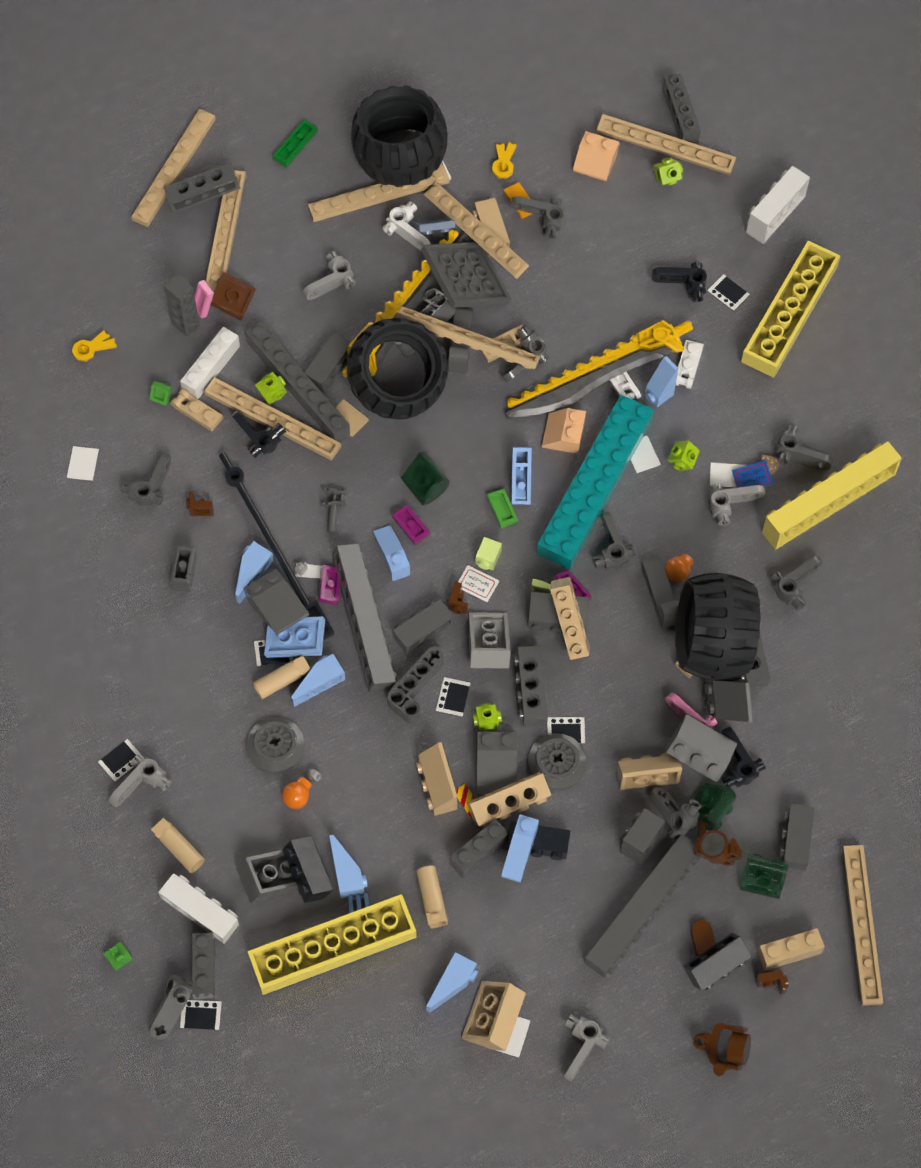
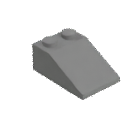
(489, 640)

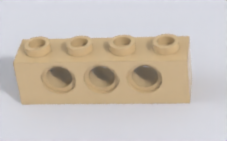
(570, 618)
(479, 806)

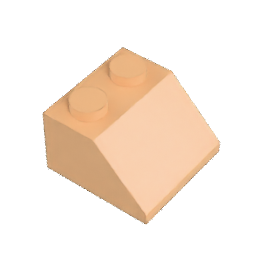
(596, 156)
(564, 430)

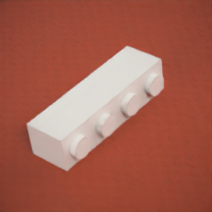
(210, 362)
(199, 908)

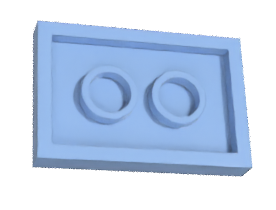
(301, 639)

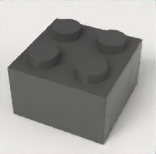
(642, 836)

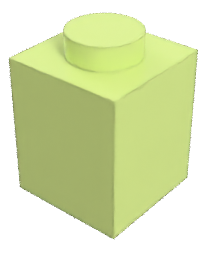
(488, 554)

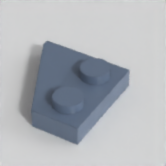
(427, 227)

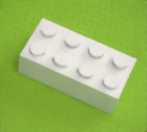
(777, 204)

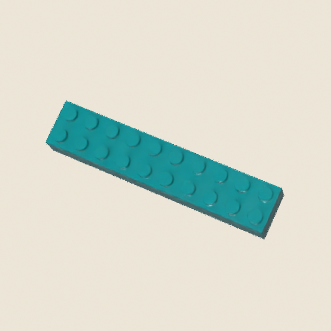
(595, 482)

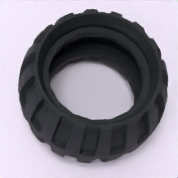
(399, 110)
(422, 341)
(717, 626)

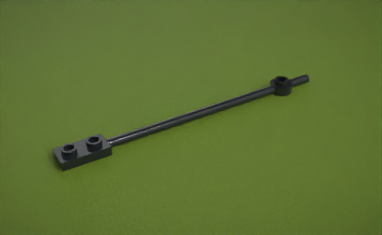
(313, 608)

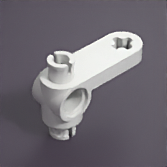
(402, 227)

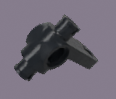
(684, 275)
(258, 438)
(744, 762)

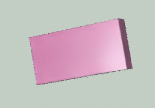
(203, 298)

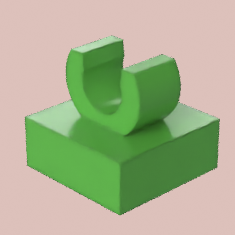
(160, 393)
(117, 956)

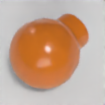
(679, 568)
(296, 793)

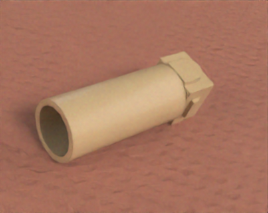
(281, 677)
(178, 845)
(432, 896)

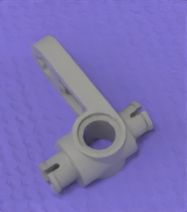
(334, 280)
(729, 496)
(157, 778)
(578, 1027)

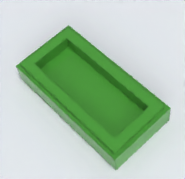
(502, 508)

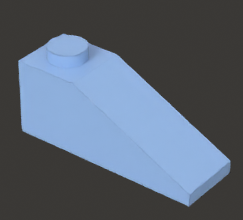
(662, 383)
(521, 475)
(392, 553)
(253, 565)
(321, 677)
(520, 848)
(347, 871)
(455, 979)

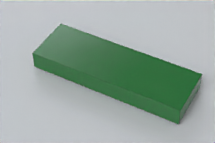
(295, 143)

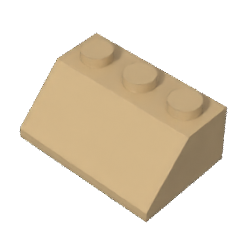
(648, 771)
(437, 780)
(493, 1015)

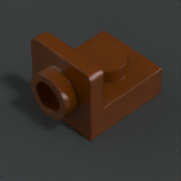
(199, 508)
(455, 601)
(769, 980)

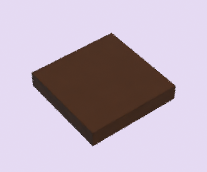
(232, 296)

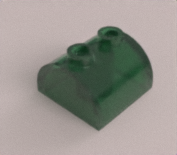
(425, 479)
(715, 803)
(764, 876)

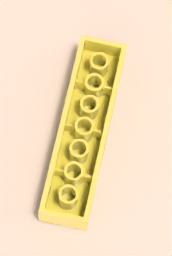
(790, 309)
(831, 495)
(332, 944)

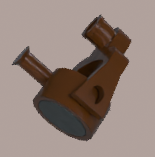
(716, 846)
(737, 1050)

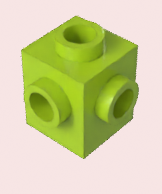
(668, 171)
(271, 388)
(683, 455)
(487, 718)

